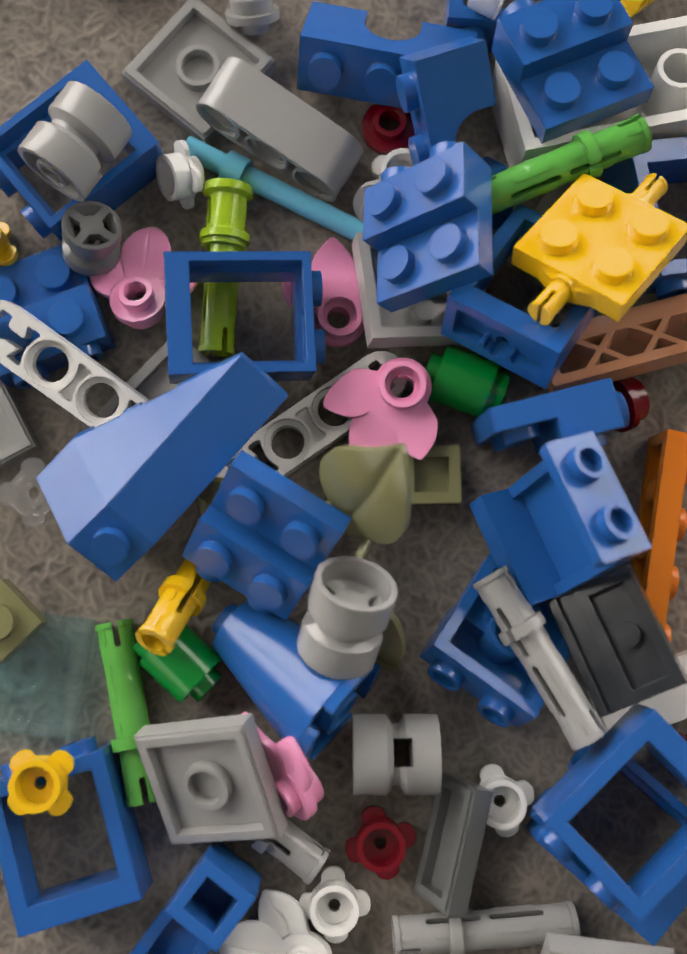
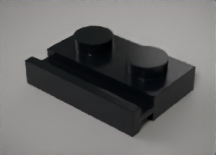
(617, 641)

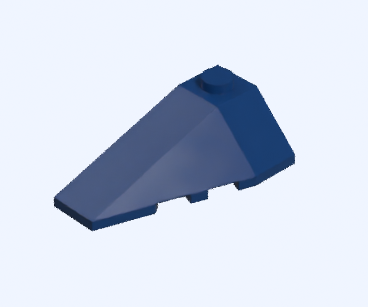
(138, 473)

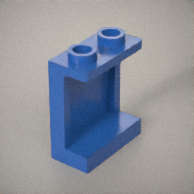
(561, 521)

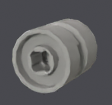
(78, 138)
(346, 617)
(374, 754)

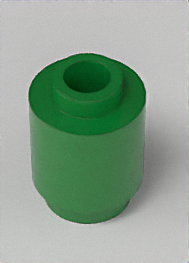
(466, 381)
(186, 669)

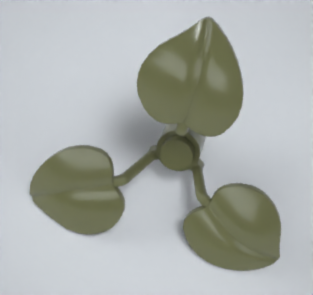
(377, 494)

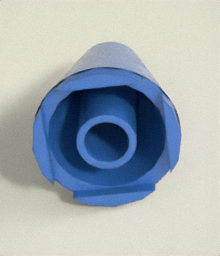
(287, 692)

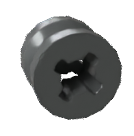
(85, 224)

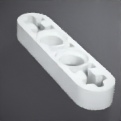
(82, 372)
(305, 419)

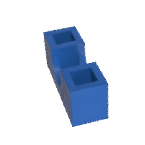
(351, 62)
(443, 89)
(203, 906)

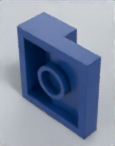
(569, 62)
(430, 225)
(61, 301)
(553, 417)
(264, 536)
(471, 656)

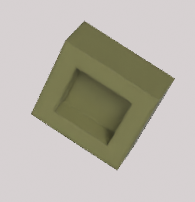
(437, 477)
(18, 620)

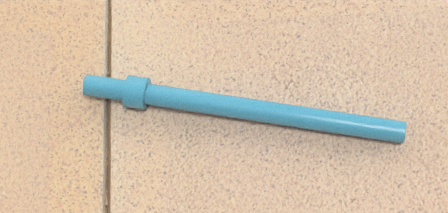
(241, 168)

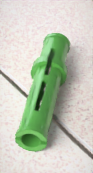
(585, 154)
(127, 704)

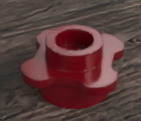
(384, 859)

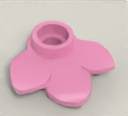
(138, 274)
(339, 294)
(378, 414)
(293, 777)

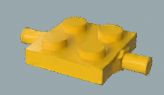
(599, 247)

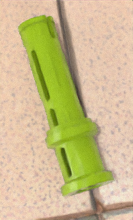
(223, 232)

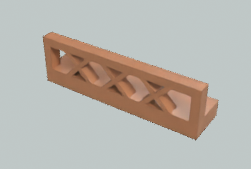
(641, 342)

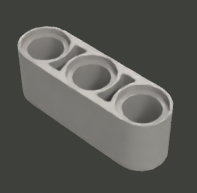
(280, 129)

